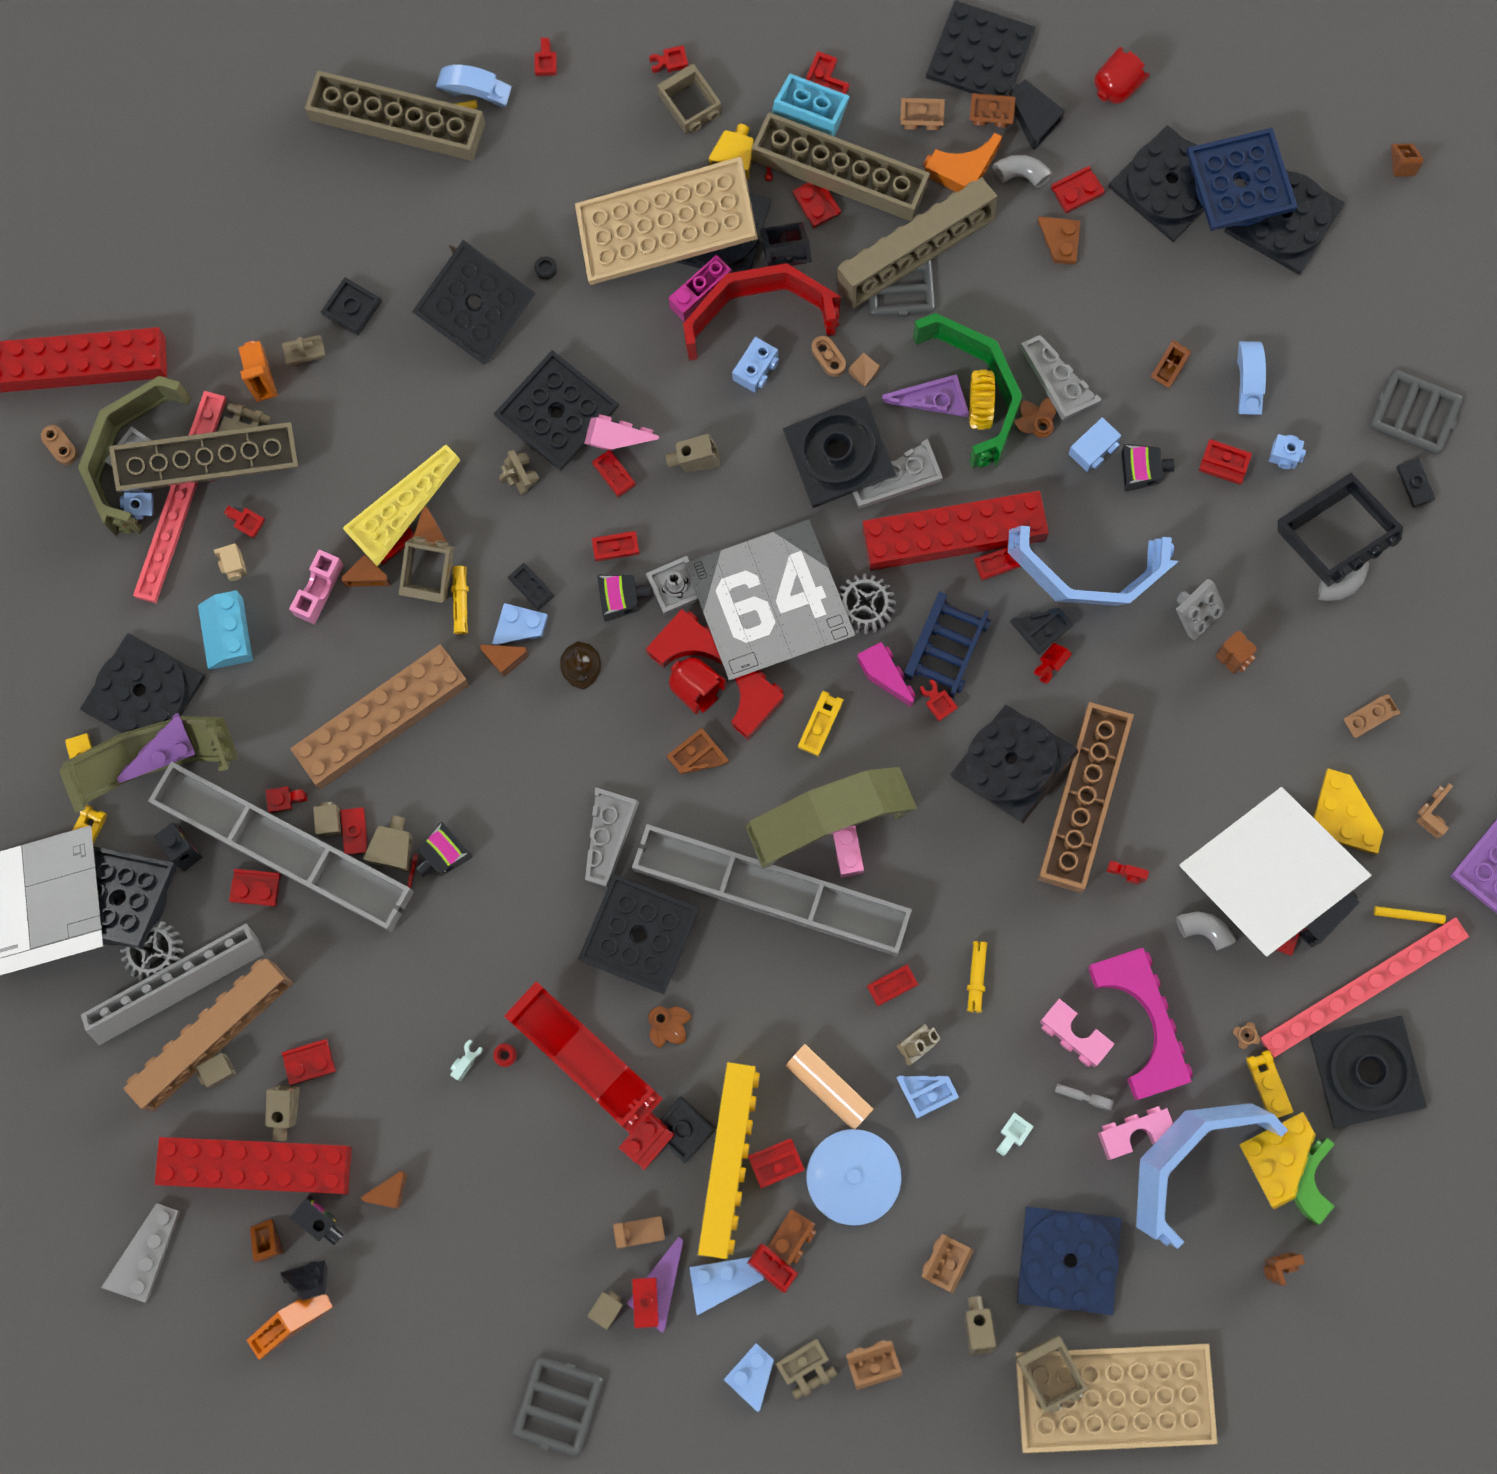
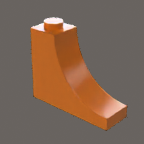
(960, 169)
(256, 371)
(287, 1323)

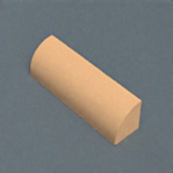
(829, 1087)

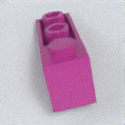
(696, 289)
(881, 670)

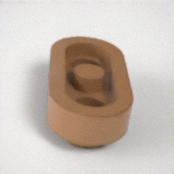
(829, 357)
(58, 444)

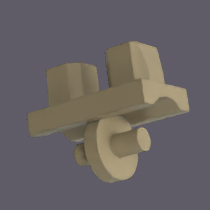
(303, 350)
(515, 474)
(918, 1043)

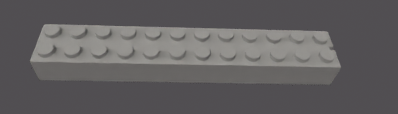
(281, 846)
(772, 890)

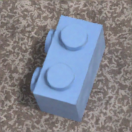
(755, 365)
(1095, 444)

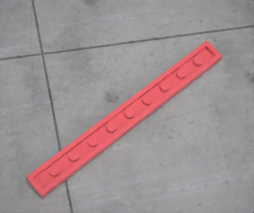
(175, 509)
(1364, 987)

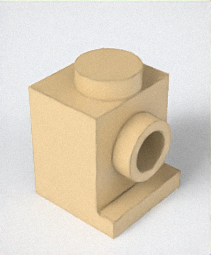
(231, 561)

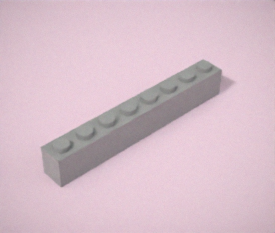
(172, 984)

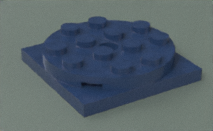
(1247, 157)
(1046, 1279)

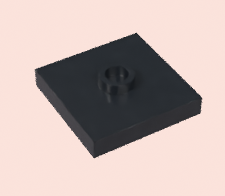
(351, 306)
(689, 1129)

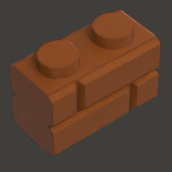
(1237, 653)

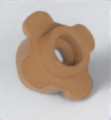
(1240, 1033)

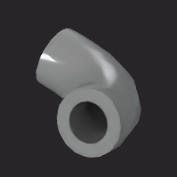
(1024, 167)
(1345, 588)
(1208, 926)

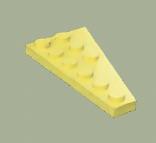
(389, 516)

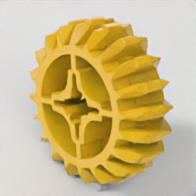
(982, 399)

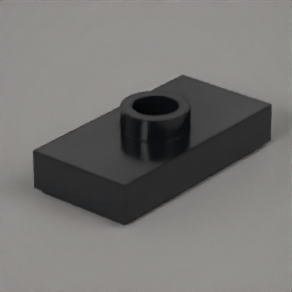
(1415, 482)
(531, 586)

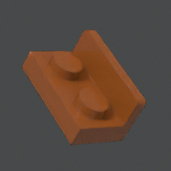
(992, 109)
(791, 1236)
(1285, 1262)

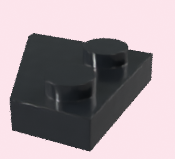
(1042, 628)
(307, 1280)

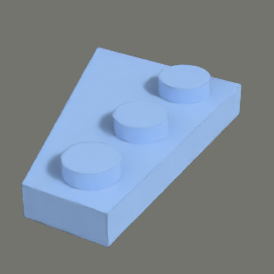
(721, 1281)

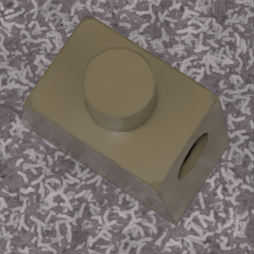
(695, 454)
(391, 846)
(282, 1100)
(980, 1338)

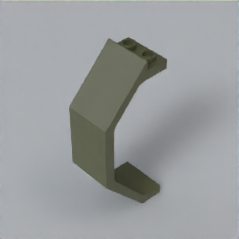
(104, 434)
(97, 768)
(829, 811)

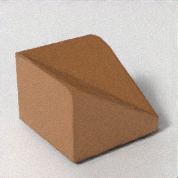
(864, 369)

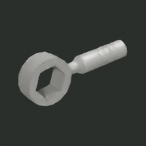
(1095, 1100)

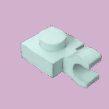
(462, 1066)
(1015, 1132)

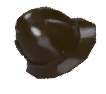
(580, 665)

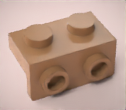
(922, 112)
(947, 1263)
(873, 1364)

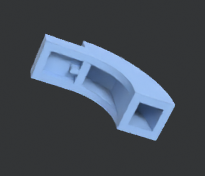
(473, 81)
(1252, 377)

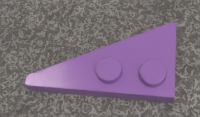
(936, 396)
(169, 745)
(666, 1275)

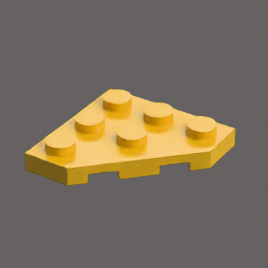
(1346, 813)
(1280, 1160)

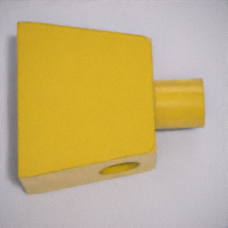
(732, 146)

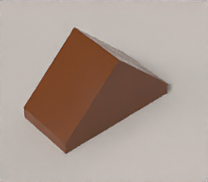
(1405, 159)
(1171, 364)
(428, 528)
(365, 574)
(504, 657)
(389, 1192)
(265, 1241)

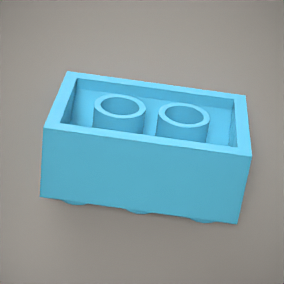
(810, 104)
(225, 630)

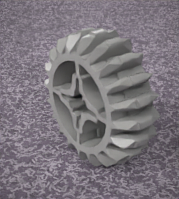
(879, 591)
(149, 959)

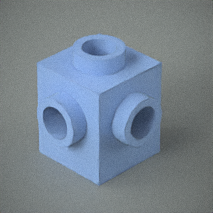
(1287, 451)
(146, 502)

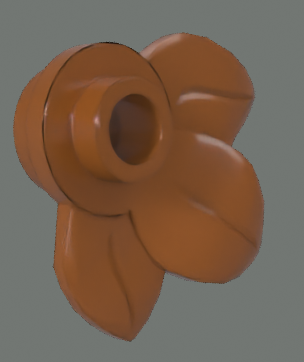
(1036, 415)
(670, 1028)

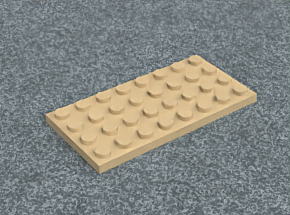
(666, 221)
(1131, 1399)

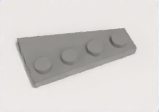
(1060, 383)
(913, 471)
(609, 830)
(141, 1261)

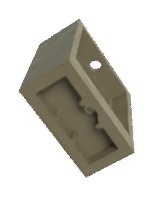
(679, 82)
(421, 591)
(1040, 1350)

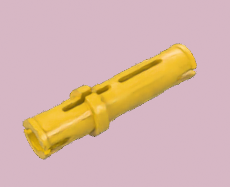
(459, 592)
(977, 977)

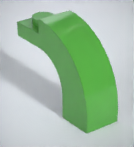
(1308, 1197)

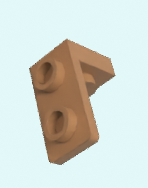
(1371, 715)
(1434, 824)
(639, 1232)

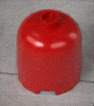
(1120, 77)
(695, 684)

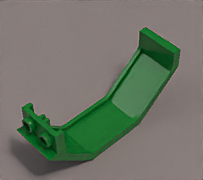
(987, 350)

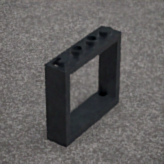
(1323, 501)

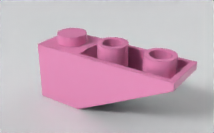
(611, 435)

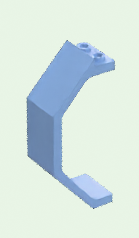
(1157, 564)
(1171, 1150)

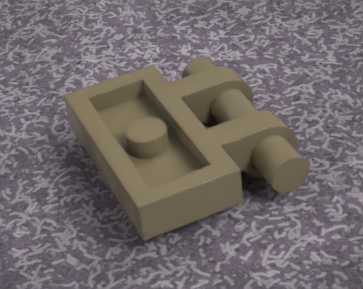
(239, 412)
(802, 1362)

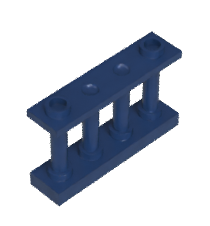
(933, 627)

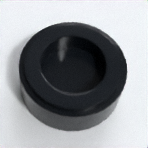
(545, 268)

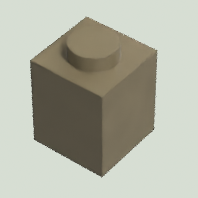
(327, 820)
(215, 1071)
(606, 1309)

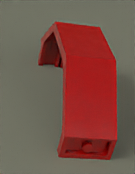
(757, 282)
(583, 1057)

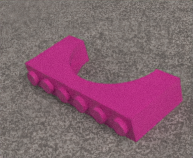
(1134, 976)

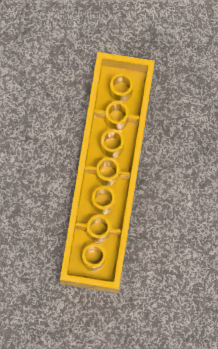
(727, 1161)

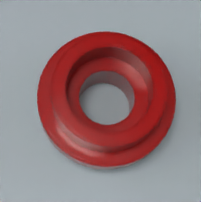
(499, 1050)

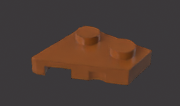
(1061, 238)
(697, 754)

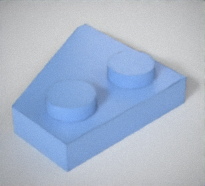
(519, 624)
(927, 1093)
(751, 1376)

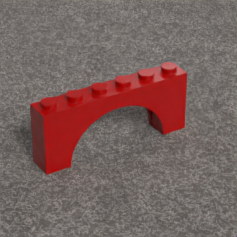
(688, 638)

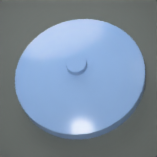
(853, 1177)

